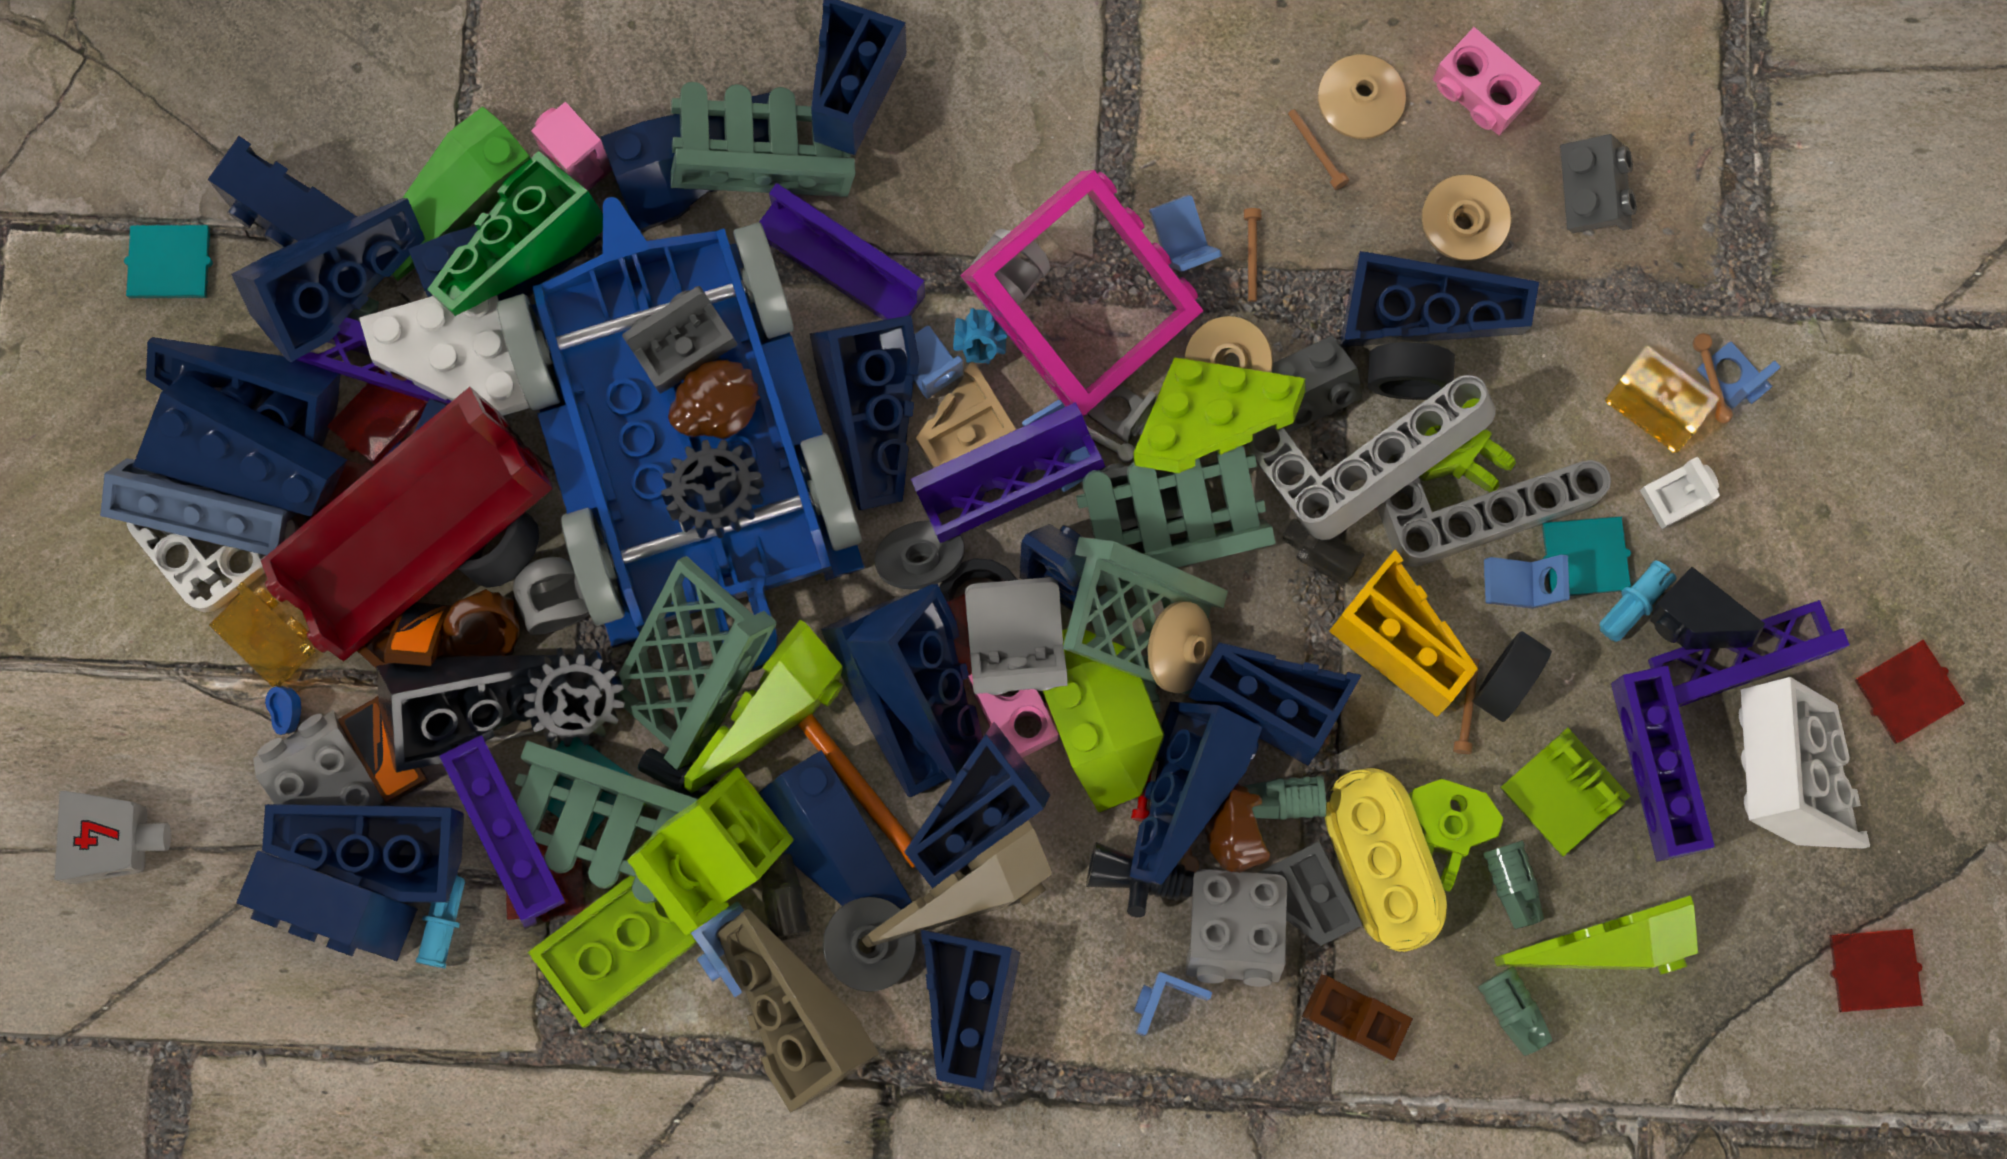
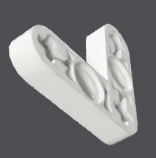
(200, 568)

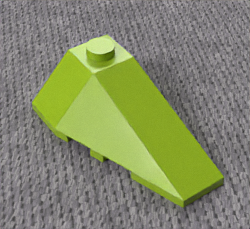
(793, 686)
(1633, 942)

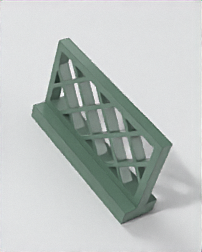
(1145, 576)
(723, 677)

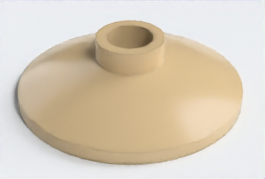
(1361, 115)
(1479, 203)
(1230, 335)
(1179, 646)

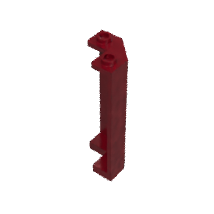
(405, 525)

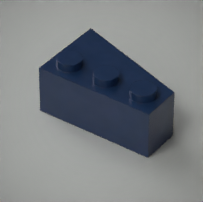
(853, 72)
(272, 198)
(1286, 698)
(979, 808)
(325, 907)
(969, 1005)

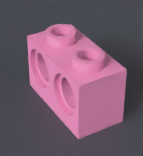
(1495, 74)
(571, 145)
(1008, 710)

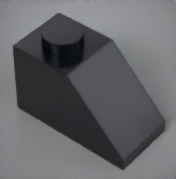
(1704, 616)

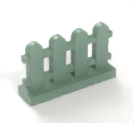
(751, 165)
(1198, 520)
(579, 807)

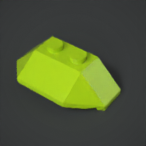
(1106, 728)

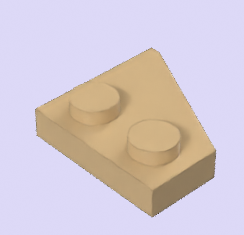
(964, 420)

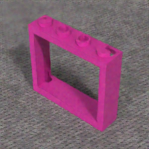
(1026, 336)

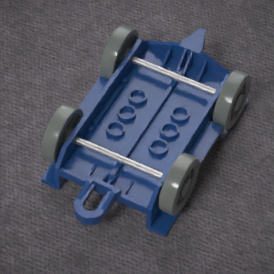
(615, 437)

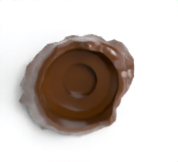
(714, 400)
(481, 626)
(1235, 833)

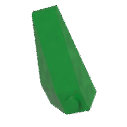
(531, 228)

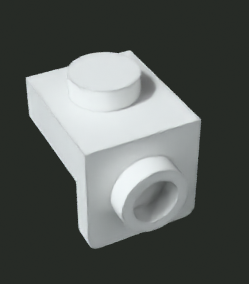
(1681, 492)

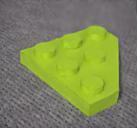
(1212, 410)

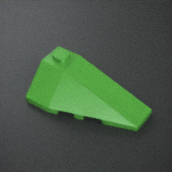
(463, 177)

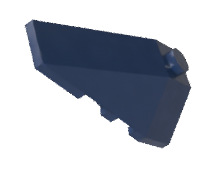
(316, 283)
(1052, 554)
(1198, 767)

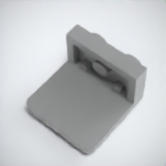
(1015, 635)
(315, 767)
(1237, 927)

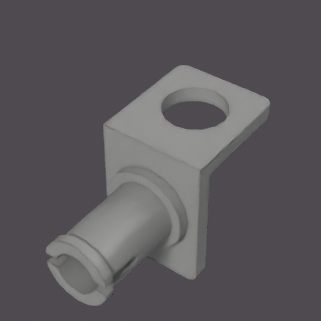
(1134, 422)

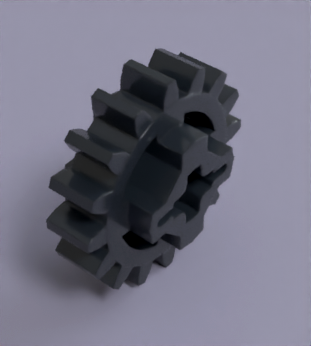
(691, 486)
(583, 679)

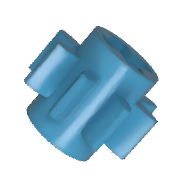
(979, 337)

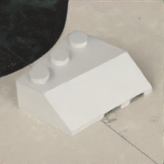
(1796, 766)

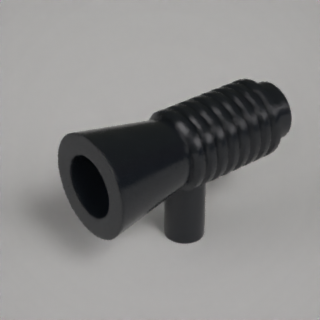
(1112, 870)

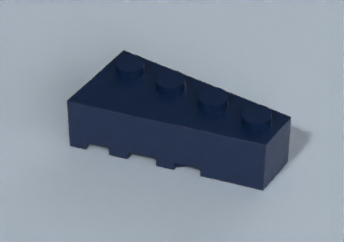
(235, 450)

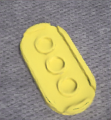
(1385, 859)

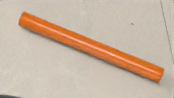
(857, 784)

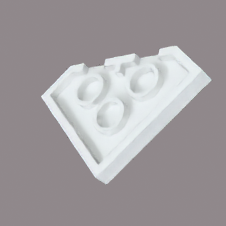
(446, 350)

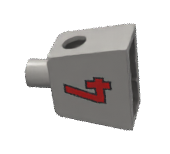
(104, 838)

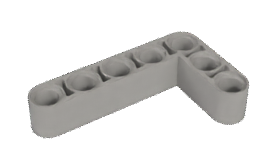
(1371, 459)
(1478, 516)

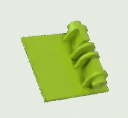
(1565, 792)

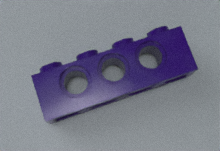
(1662, 764)

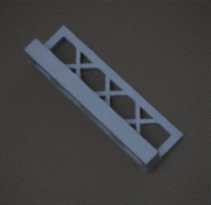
(191, 510)

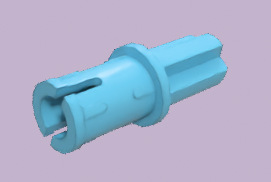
(1637, 601)
(440, 928)

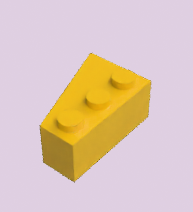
(1404, 638)

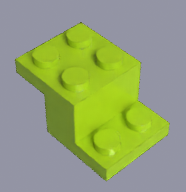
(710, 851)

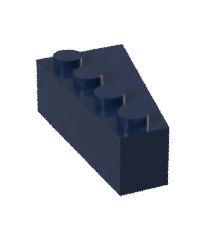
(1431, 302)

